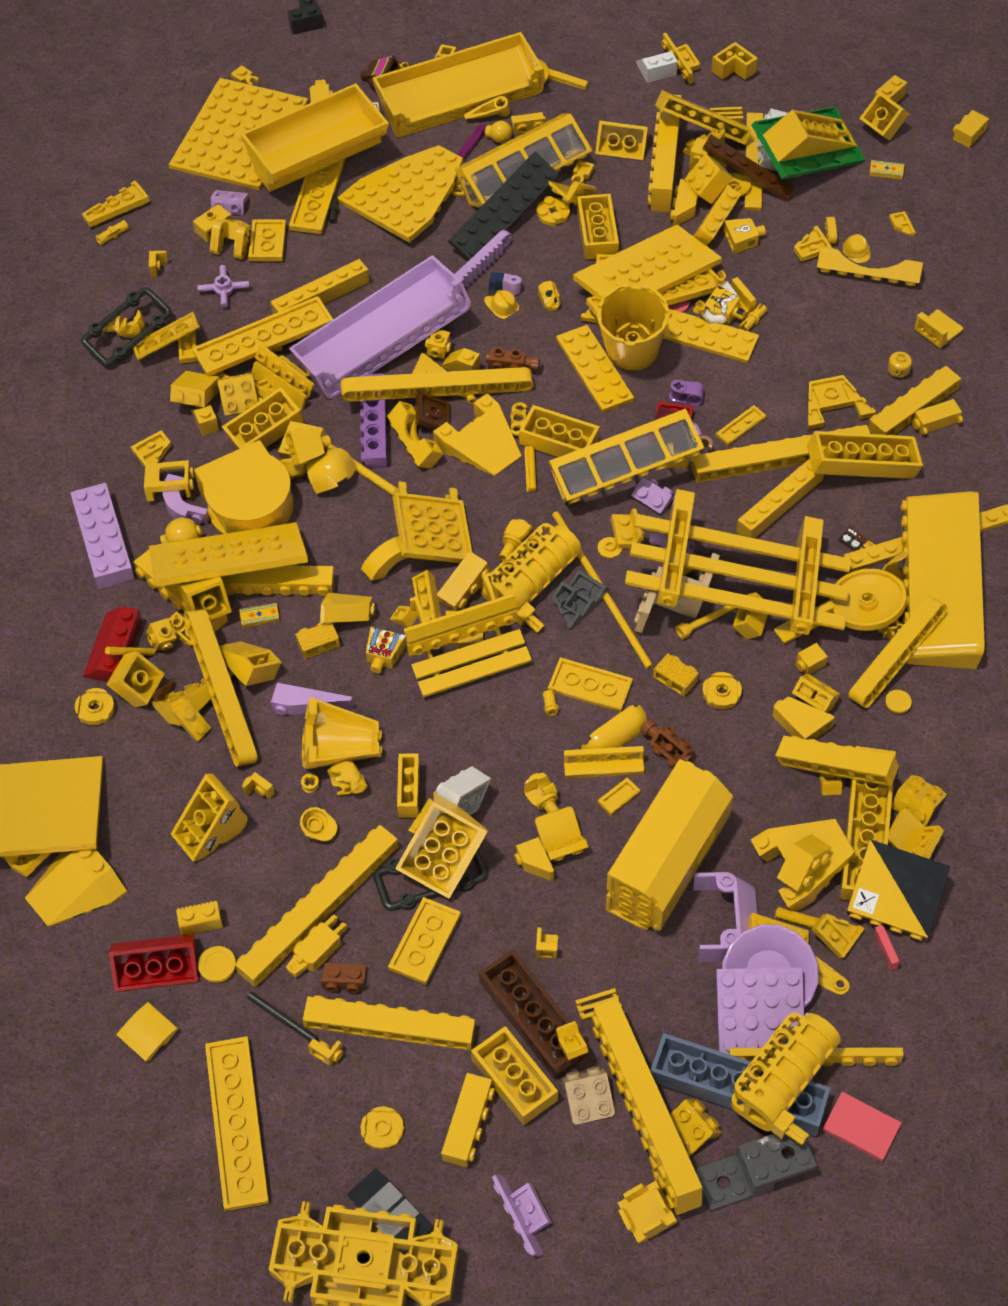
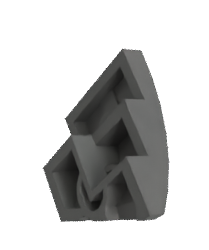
(578, 598)

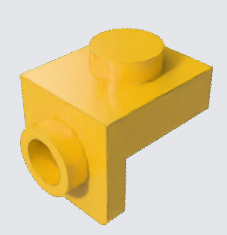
(571, 1040)

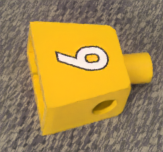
(742, 234)

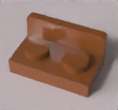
(343, 977)

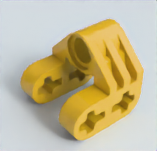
(233, 230)

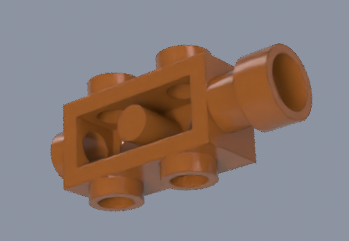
(507, 359)
(661, 746)

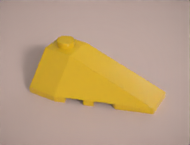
(195, 693)

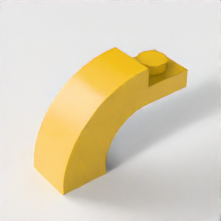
(383, 559)

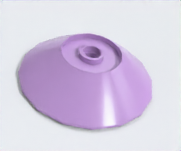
(774, 948)

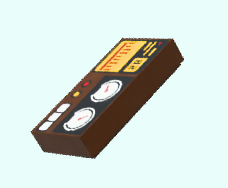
(855, 540)

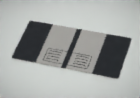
(378, 1194)

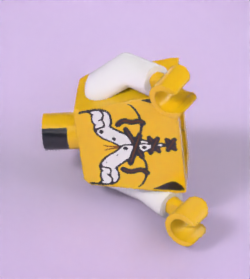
(722, 304)

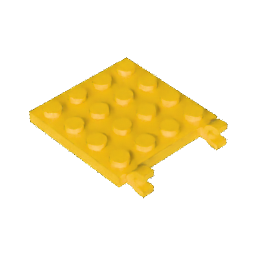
(431, 526)

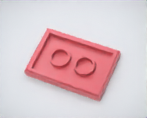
(861, 1126)

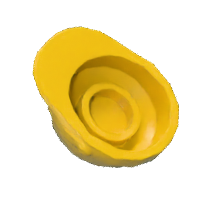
(856, 248)
(294, 472)
(318, 824)

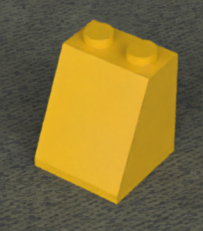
(206, 595)

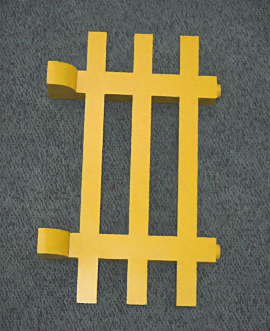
(804, 584)

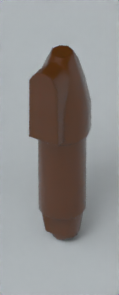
(160, 692)

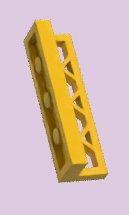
(603, 764)

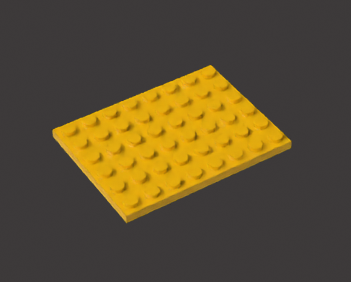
(214, 140)

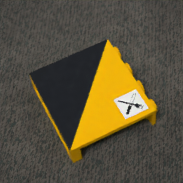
(898, 890)

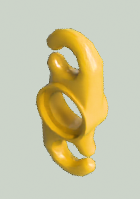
(517, 413)

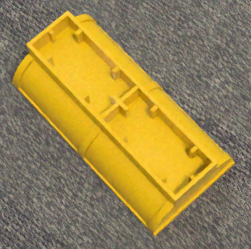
(314, 136)

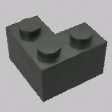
(305, 18)

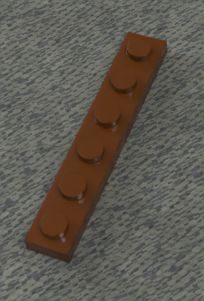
(748, 168)

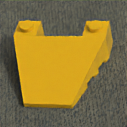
(484, 442)
(780, 840)

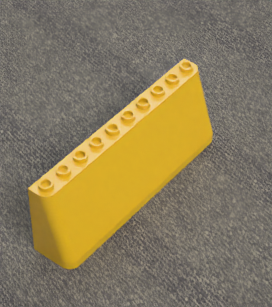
(459, 82)
(945, 564)

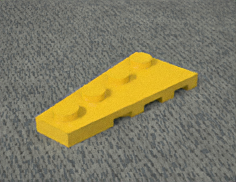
(114, 206)

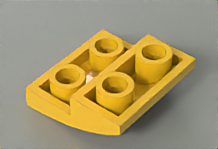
(147, 1031)

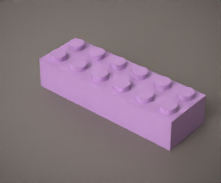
(102, 536)

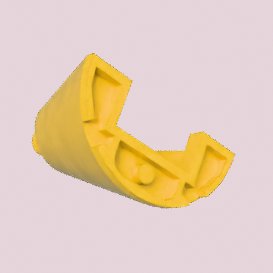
(337, 736)

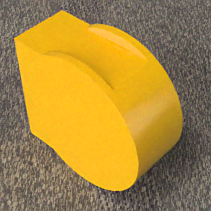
(246, 490)

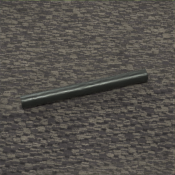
(281, 1017)

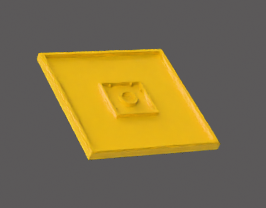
(50, 805)

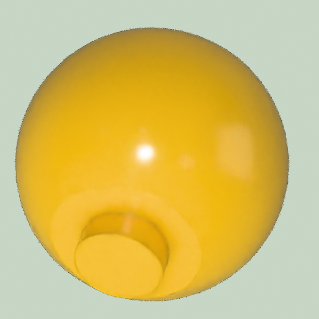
(181, 529)

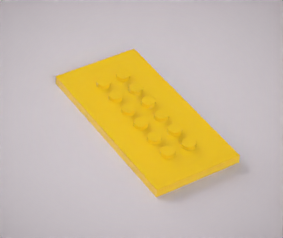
(654, 262)
(227, 554)

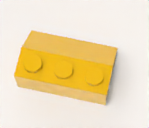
(622, 140)

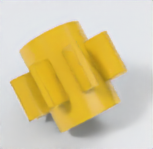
(890, 630)

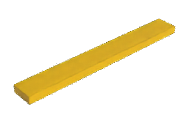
(753, 197)

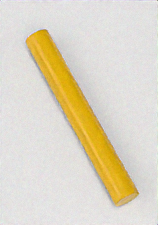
(123, 650)

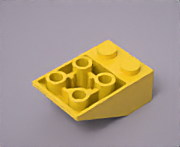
(250, 662)

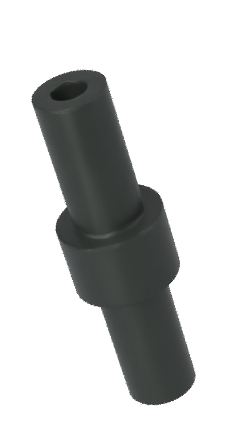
(333, 209)

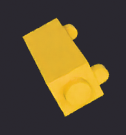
(937, 417)

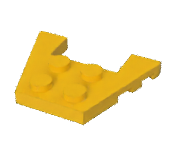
(834, 394)

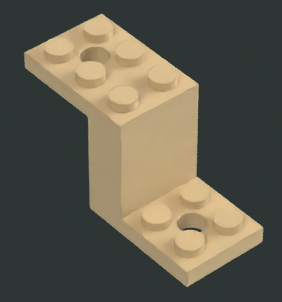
(685, 605)

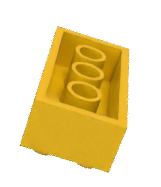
(597, 225)
(263, 421)
(556, 432)
(514, 1075)

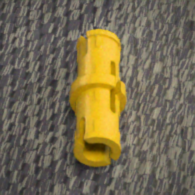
(112, 232)
(753, 317)

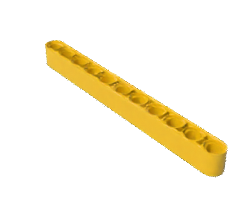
(436, 384)

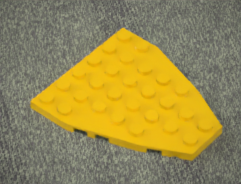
(405, 192)

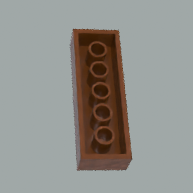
(528, 1010)

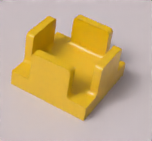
(646, 1211)

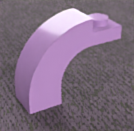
(178, 508)

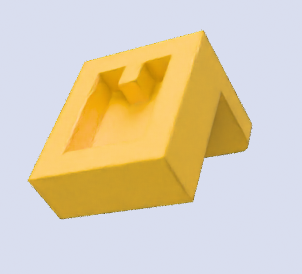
(156, 258)
(259, 784)
(323, 1052)

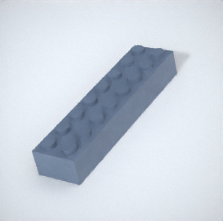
(713, 1075)

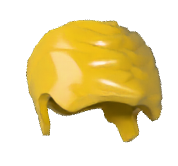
(347, 778)

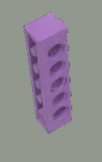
(374, 432)

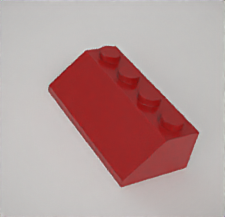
(117, 630)
(154, 962)

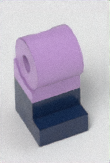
(506, 282)

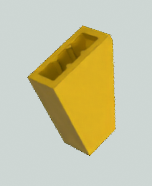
(346, 608)
(801, 719)

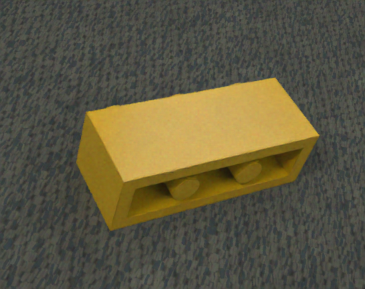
(463, 582)
(408, 786)

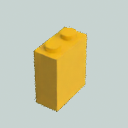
(194, 389)

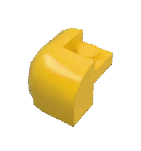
(330, 469)

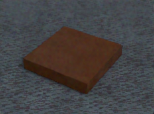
(431, 411)

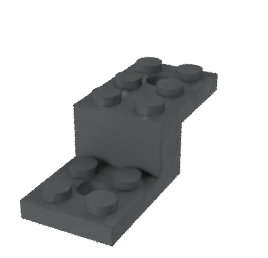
(753, 1170)

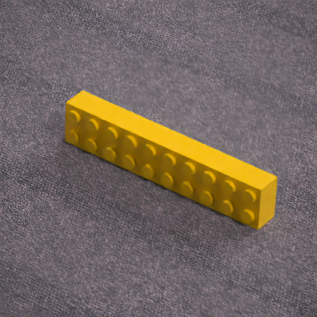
(647, 1108)

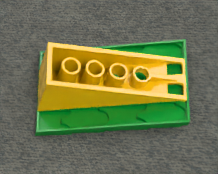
(808, 142)

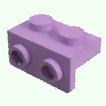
(652, 495)

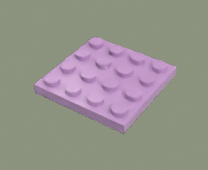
(755, 1004)

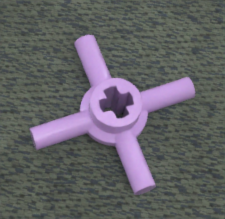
(223, 286)

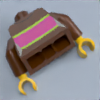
(381, 66)

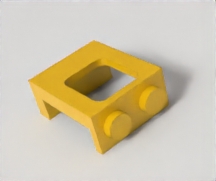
(152, 478)

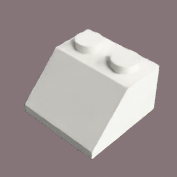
(658, 66)

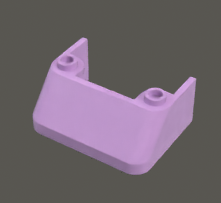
(744, 903)

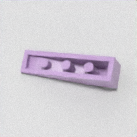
(294, 699)

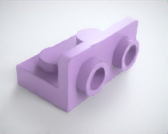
(230, 201)

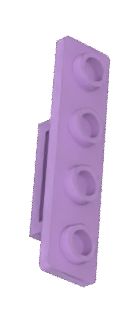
(525, 1210)

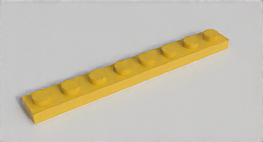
(846, 1056)

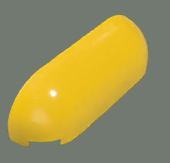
(619, 729)

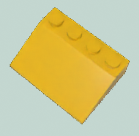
(442, 847)

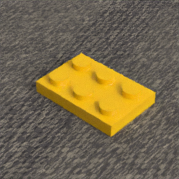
(267, 240)

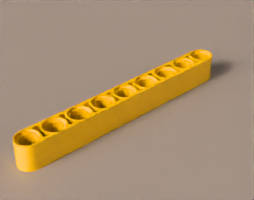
(220, 688)

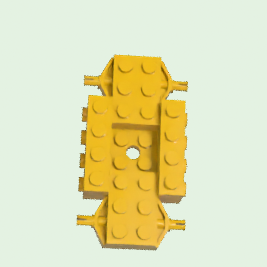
(329, 1254)

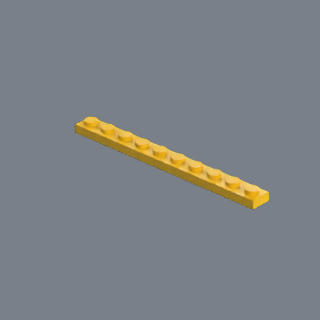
(888, 550)

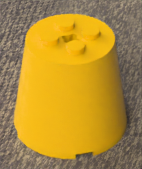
(632, 325)

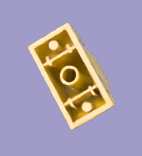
(208, 819)

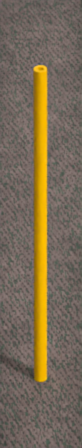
(610, 603)

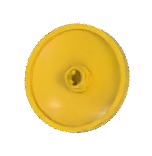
(872, 599)

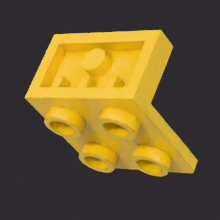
(570, 193)
(937, 327)
(237, 393)

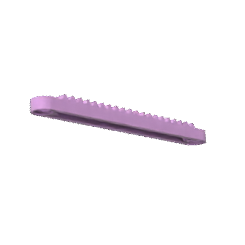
(483, 258)

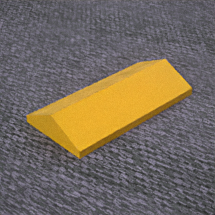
(166, 336)

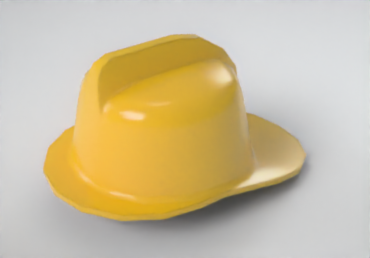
(502, 303)

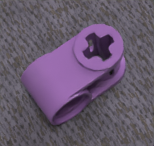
(688, 392)

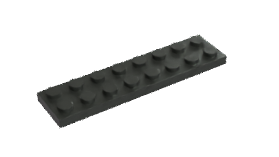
(504, 206)

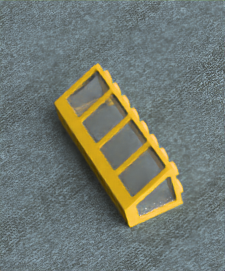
(556, 141)
(625, 456)

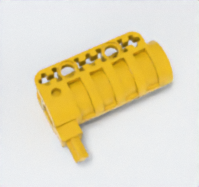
(535, 569)
(787, 1073)

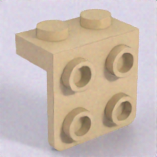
(588, 1095)

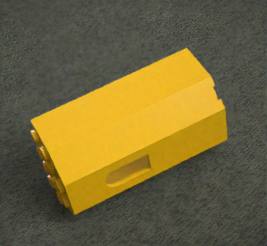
(667, 846)

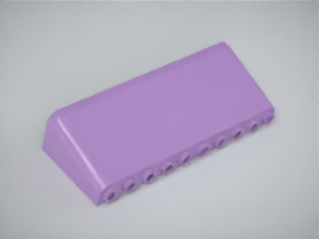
(382, 326)

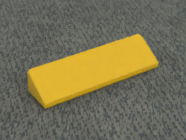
(426, 592)

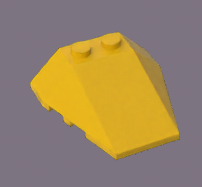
(74, 886)

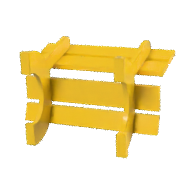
(461, 625)

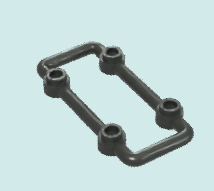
(120, 352)
(408, 900)

